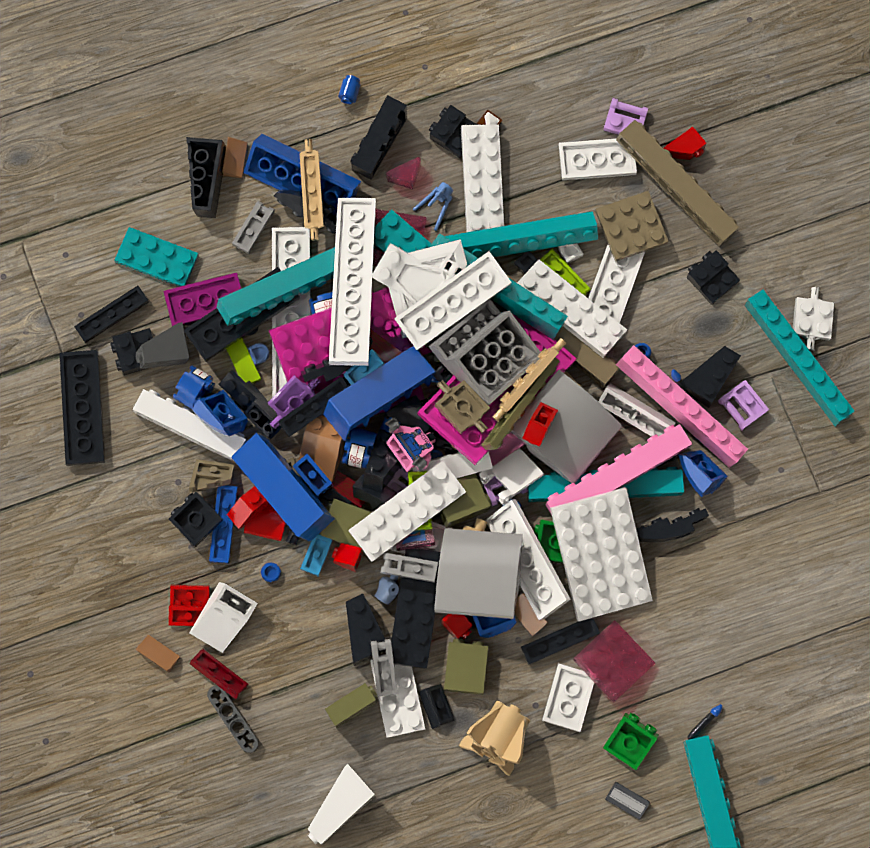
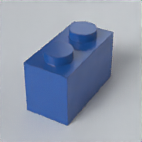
(312, 475)

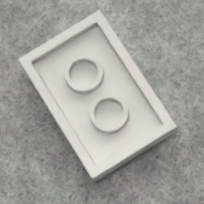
(568, 698)

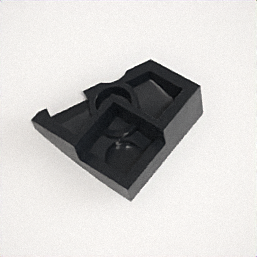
(407, 415)

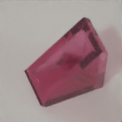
(405, 174)

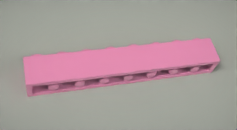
(681, 406)
(627, 467)

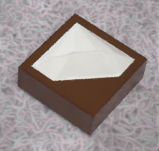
(489, 119)

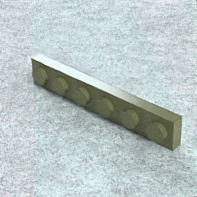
(505, 424)

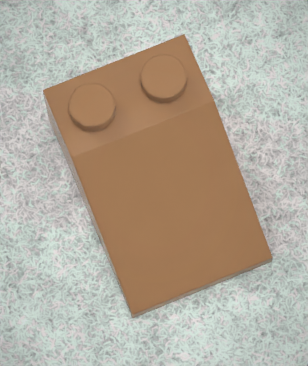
(323, 446)

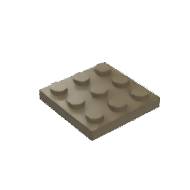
(631, 226)

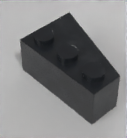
(709, 377)
(381, 464)
(362, 629)

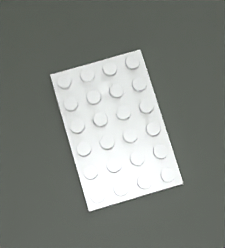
(601, 554)

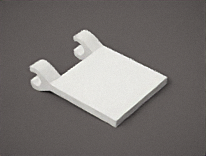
(514, 473)

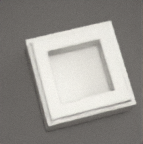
(570, 252)

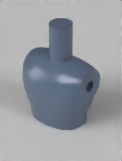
(387, 589)

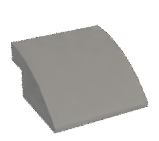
(486, 350)
(578, 430)
(479, 573)

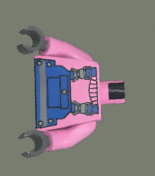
(410, 445)

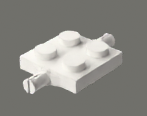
(813, 318)

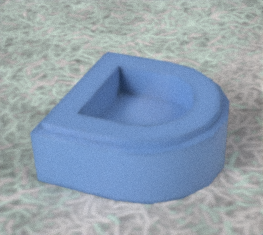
(258, 353)

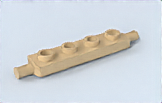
(311, 190)
(524, 383)

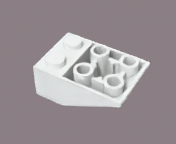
(223, 617)

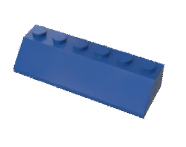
(280, 168)

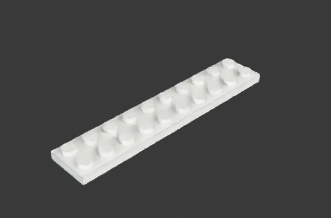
(289, 248)
(352, 282)

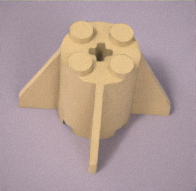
(499, 736)

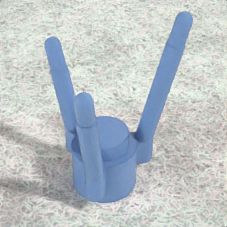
(440, 193)

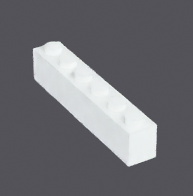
(186, 424)

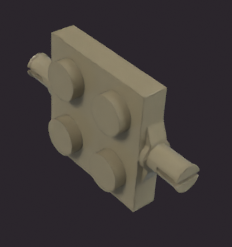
(462, 406)

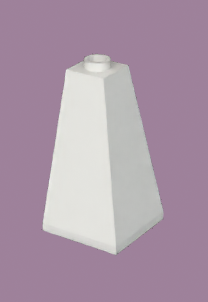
(341, 804)

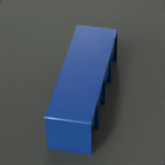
(378, 391)
(282, 487)

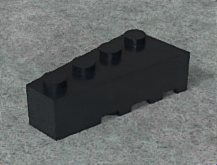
(379, 137)
(206, 174)

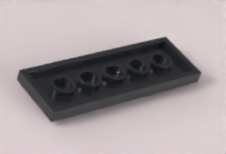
(212, 335)
(82, 407)
(414, 616)

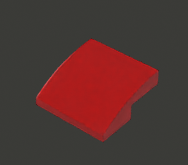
(267, 525)
(187, 603)

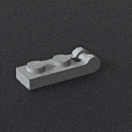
(253, 227)
(409, 567)
(384, 668)

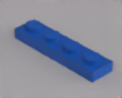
(223, 533)

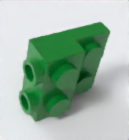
(548, 539)
(631, 740)

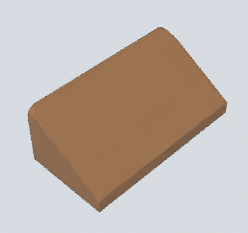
(234, 158)
(527, 615)
(158, 653)

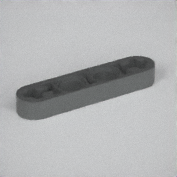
(231, 720)

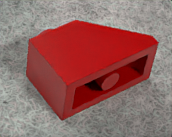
(687, 145)
(539, 424)
(247, 507)
(347, 556)
(457, 625)

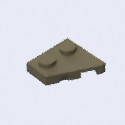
(210, 475)

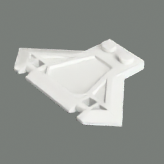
(417, 273)

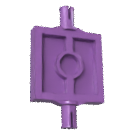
(291, 396)

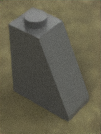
(164, 349)

